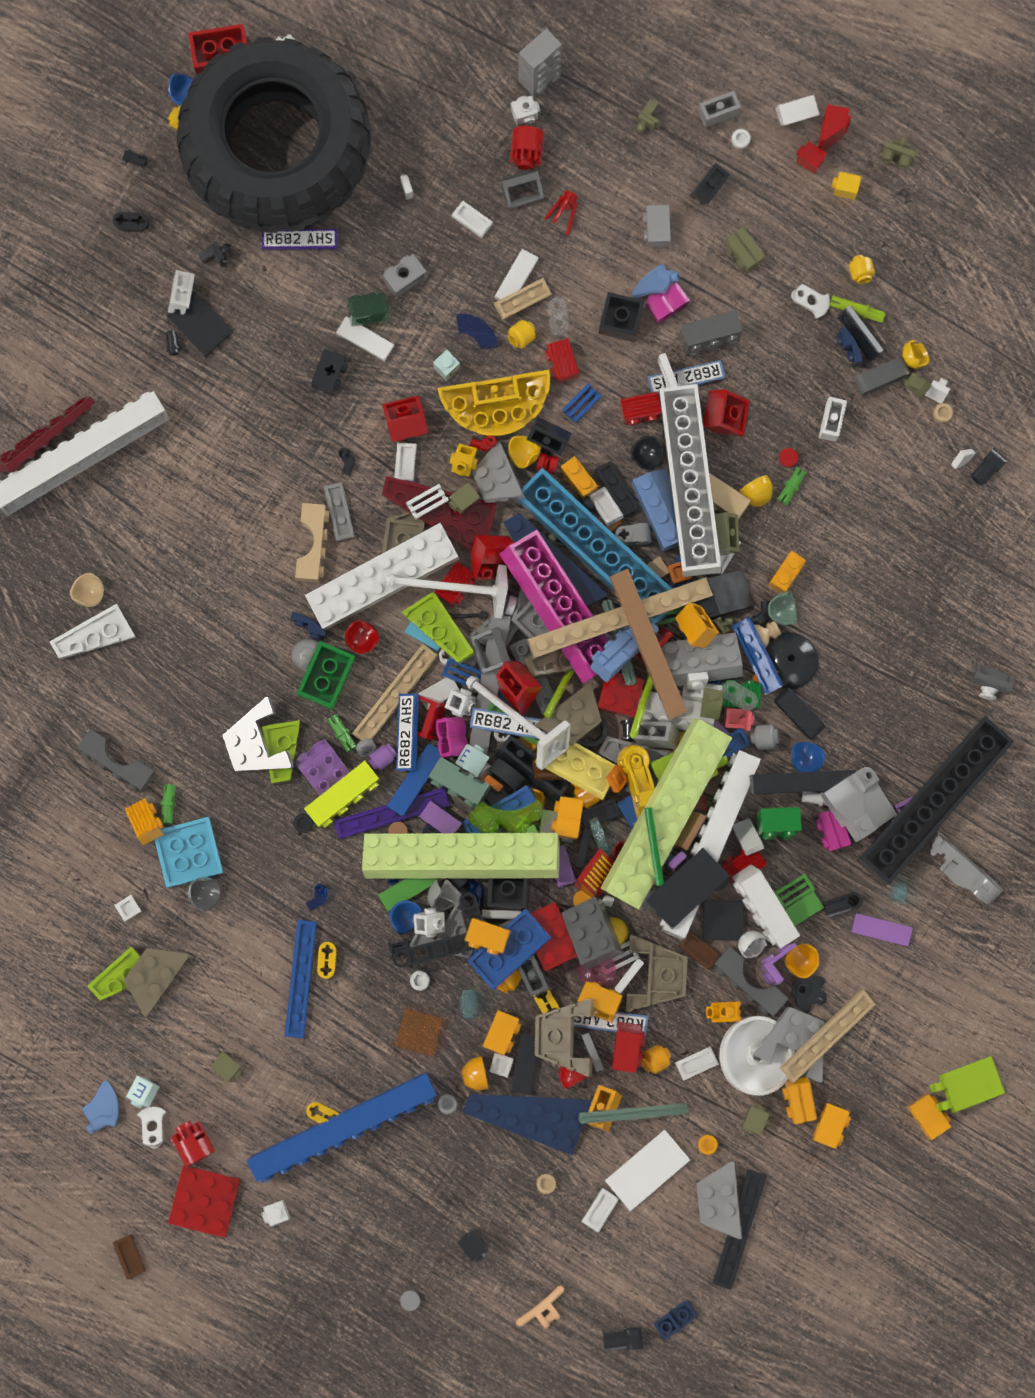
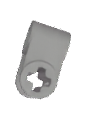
(635, 534)

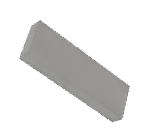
(339, 512)

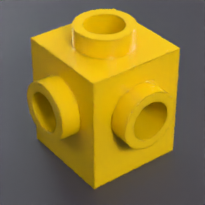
(464, 460)

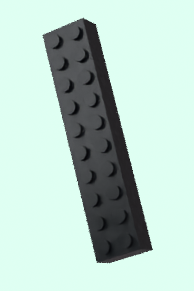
(935, 801)

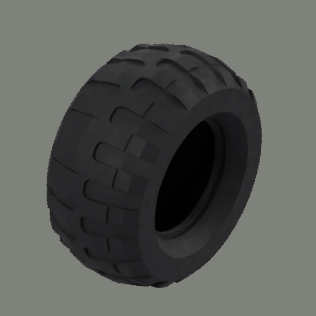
(263, 74)

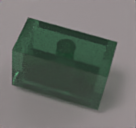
(367, 308)

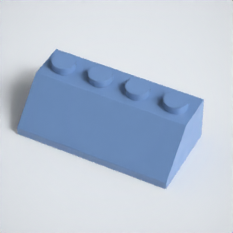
(656, 499)

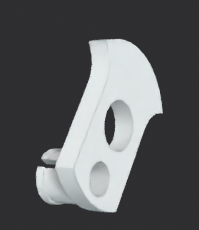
(821, 304)
(148, 1115)

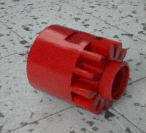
(526, 147)
(192, 1143)

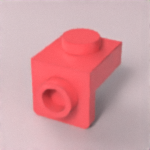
(738, 718)

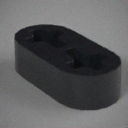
(131, 225)

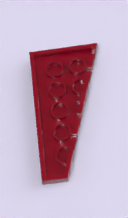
(24, 449)
(459, 527)

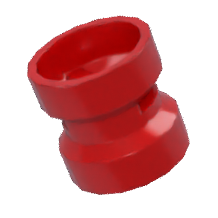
(543, 462)

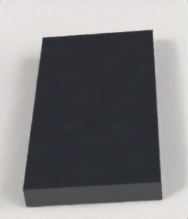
(687, 888)

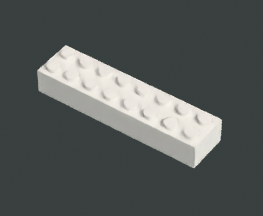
(366, 583)

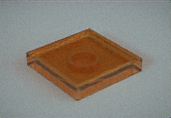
(419, 1032)

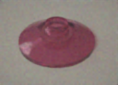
(605, 977)

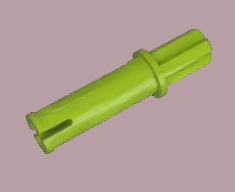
(861, 310)

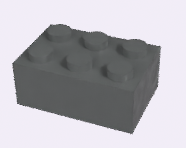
(710, 333)
(592, 933)

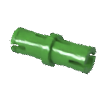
(791, 486)
(342, 733)
(168, 804)

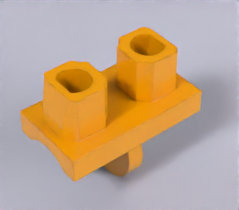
(724, 1012)

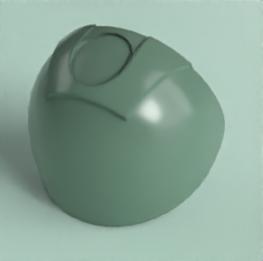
(783, 608)

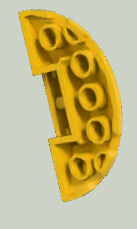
(497, 404)

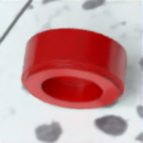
(788, 457)

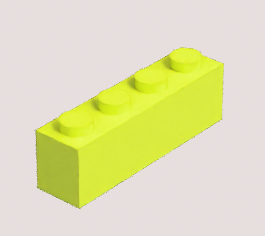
(342, 794)

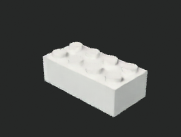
(765, 906)

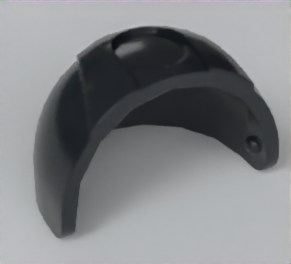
(647, 452)

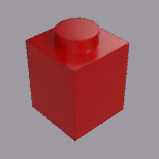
(810, 157)

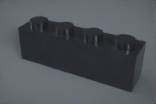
(521, 759)

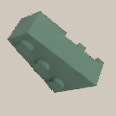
(459, 783)

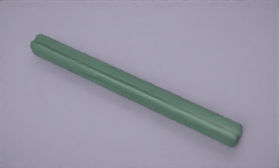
(633, 1113)

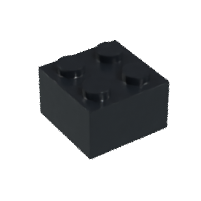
(621, 317)
(508, 894)

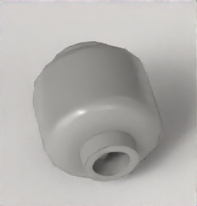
(765, 737)

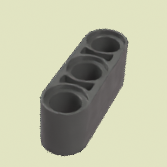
(882, 376)

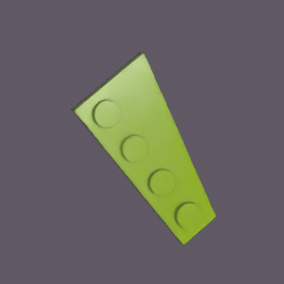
(437, 624)

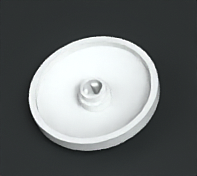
(748, 1072)

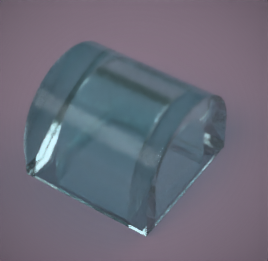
(898, 892)

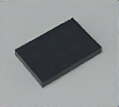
(201, 325)

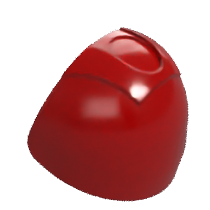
(361, 637)
(568, 1077)

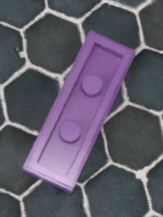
(881, 930)

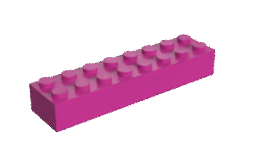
(552, 596)

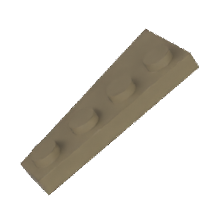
(548, 664)

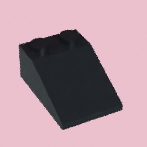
(729, 595)

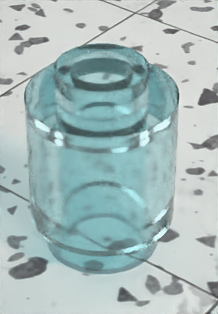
(468, 1003)

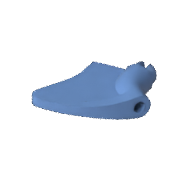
(656, 281)
(102, 1109)

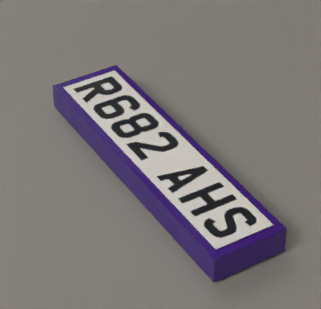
(300, 240)

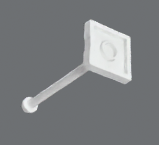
(497, 591)
(549, 745)

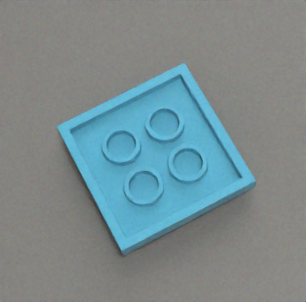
(188, 852)

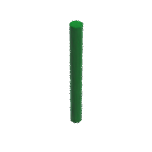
(654, 846)

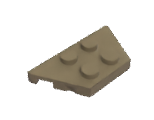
(401, 529)
(579, 711)
(153, 975)

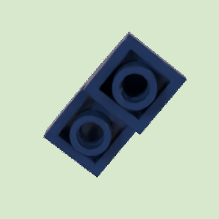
(847, 342)
(313, 628)
(675, 1319)

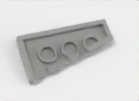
(612, 747)

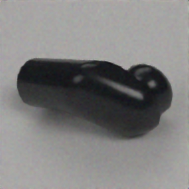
(348, 459)
(763, 616)

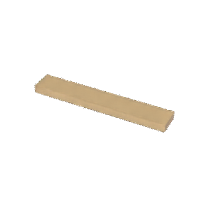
(390, 699)
(827, 1036)

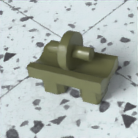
(899, 150)

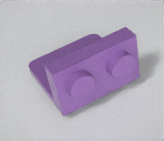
(321, 766)
(770, 974)

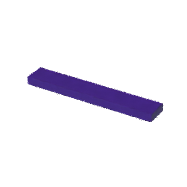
(384, 816)

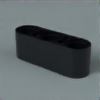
(799, 713)

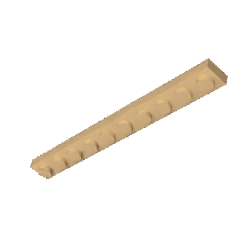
(616, 618)

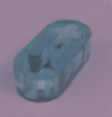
(598, 834)

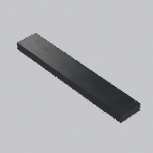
(796, 781)
(734, 1247)

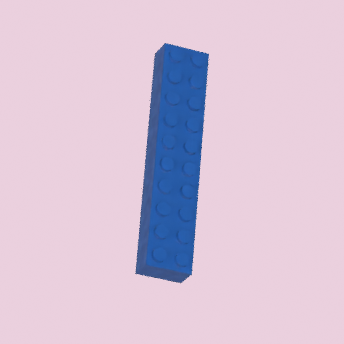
(341, 1127)

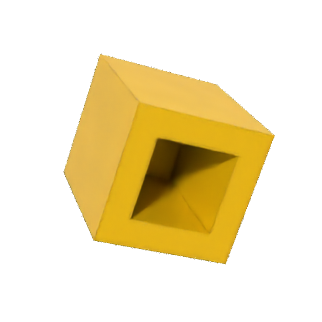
(846, 185)

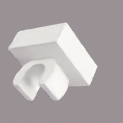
(938, 390)

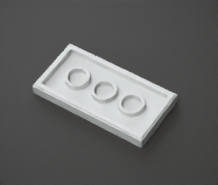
(647, 1170)

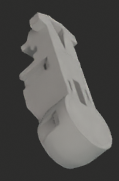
(964, 871)

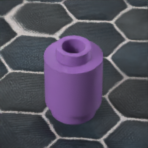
(382, 757)

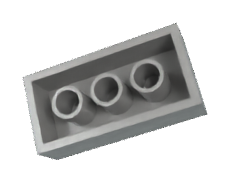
(540, 63)
(719, 659)

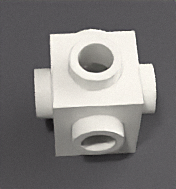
(525, 110)
(461, 702)
(429, 922)

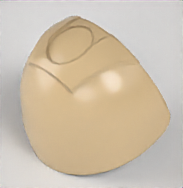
(87, 590)

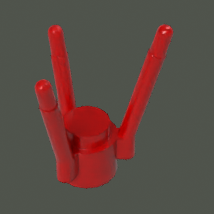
(567, 202)

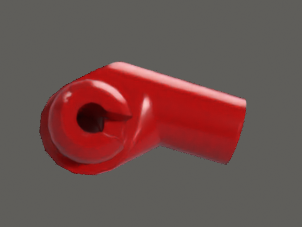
(484, 444)

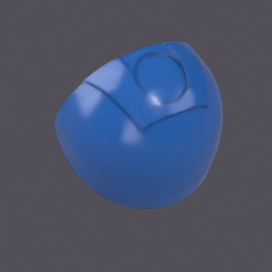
(178, 87)
(807, 757)
(403, 916)

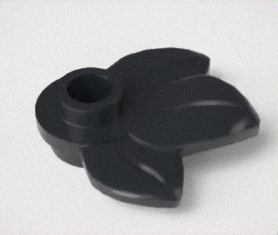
(812, 993)

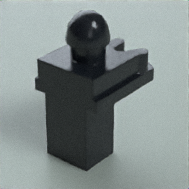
(215, 251)

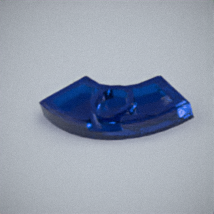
(477, 329)

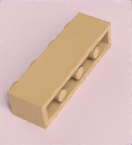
(726, 498)

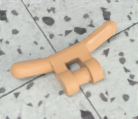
(543, 1305)

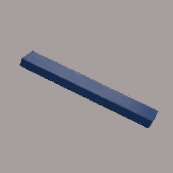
(300, 979)

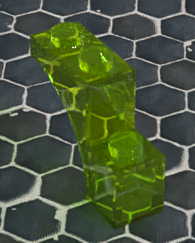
(517, 821)

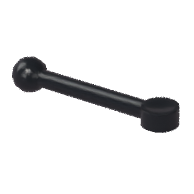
(482, 615)

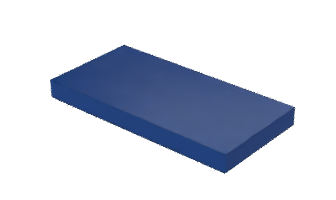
(524, 941)

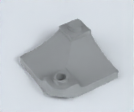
(859, 803)

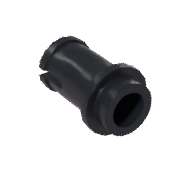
(134, 158)
(172, 343)

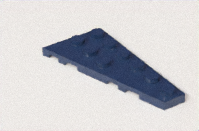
(587, 589)
(537, 1118)

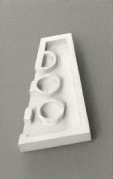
(97, 632)

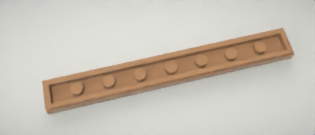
(648, 644)

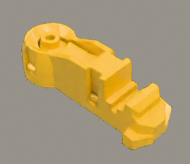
(635, 764)

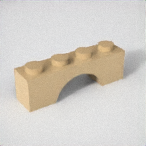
(309, 567)

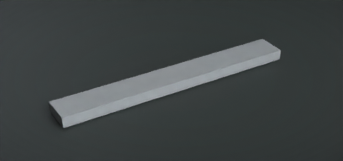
(489, 680)

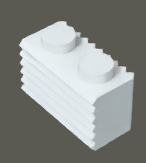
(832, 419)

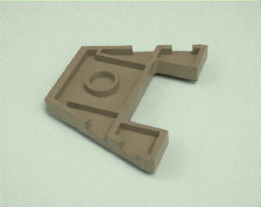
(665, 974)
(555, 1036)

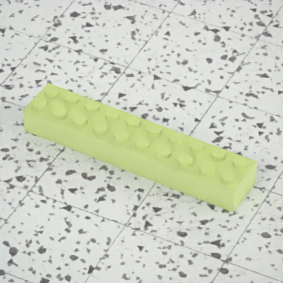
(671, 807)
(461, 855)

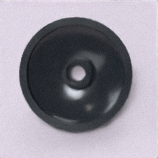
(805, 662)

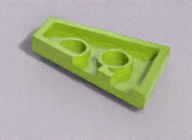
(279, 739)
(112, 978)

